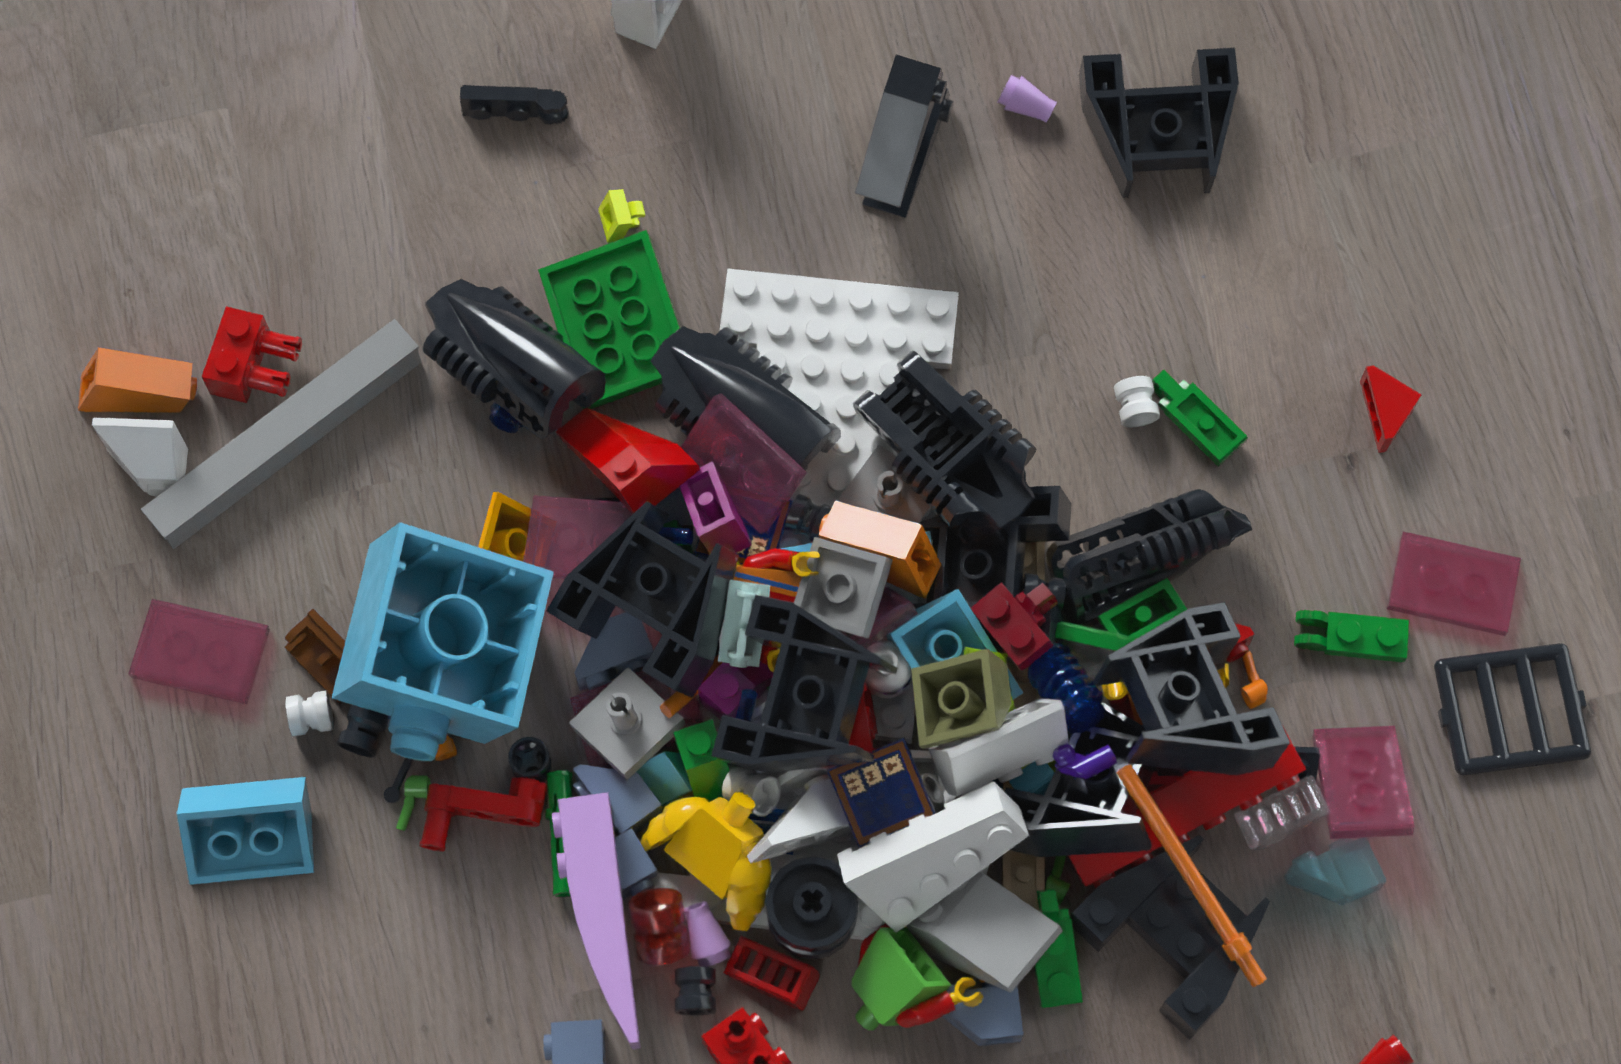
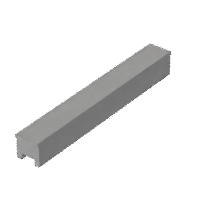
(283, 434)

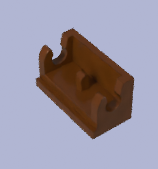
(317, 649)

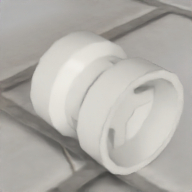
(1137, 403)
(313, 713)
(760, 787)

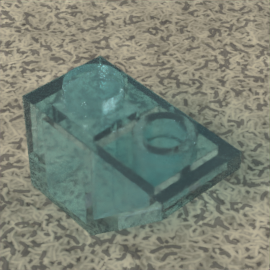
(1339, 874)

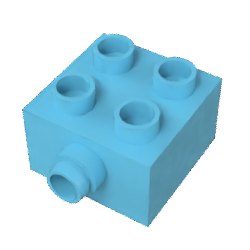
(441, 639)

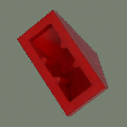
(1387, 403)

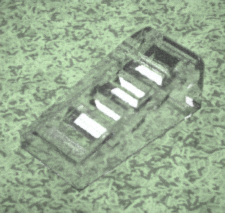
(1259, 825)

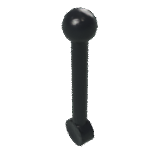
(393, 793)

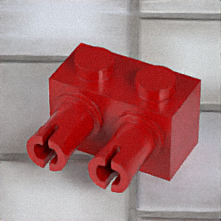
(237, 354)
(742, 1041)

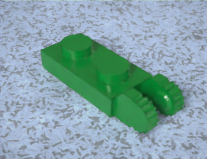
(1355, 635)

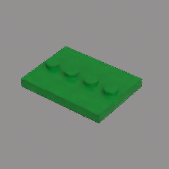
(613, 311)

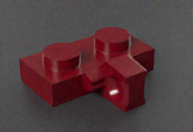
(1017, 621)

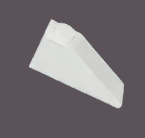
(807, 821)

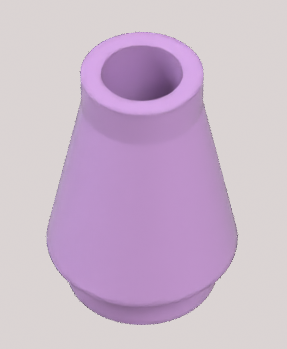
(1025, 99)
(706, 936)

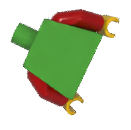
(903, 982)

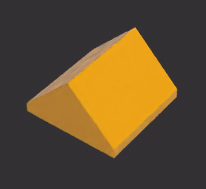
(505, 527)

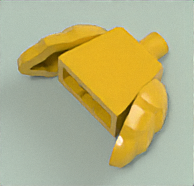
(714, 847)

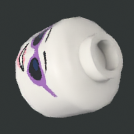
(884, 683)

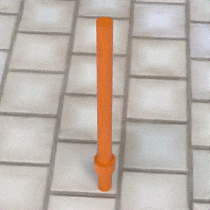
(1235, 944)

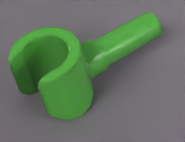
(415, 787)
(1054, 879)

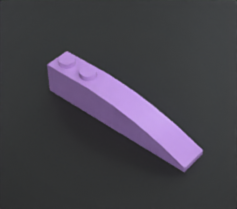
(597, 900)

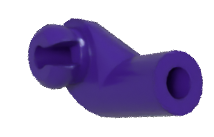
(1080, 765)

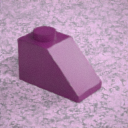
(714, 511)
(723, 688)

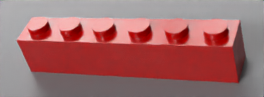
(1193, 802)

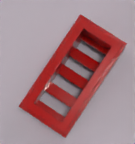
(803, 988)

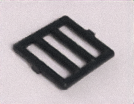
(1502, 759)

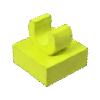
(619, 215)

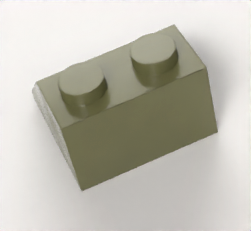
(960, 697)

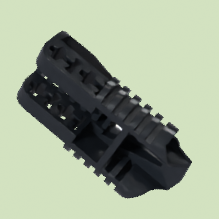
(492, 338)
(705, 364)
(951, 446)
(1148, 548)

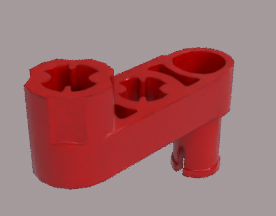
(520, 807)

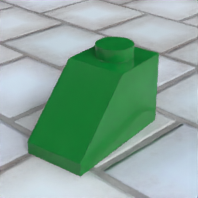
(1143, 611)
(703, 770)

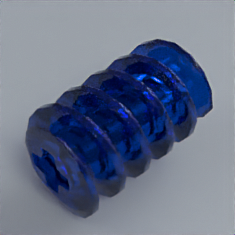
(1060, 677)

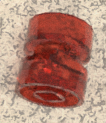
(659, 926)

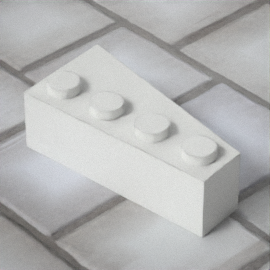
(933, 856)

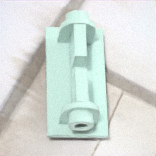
(735, 645)

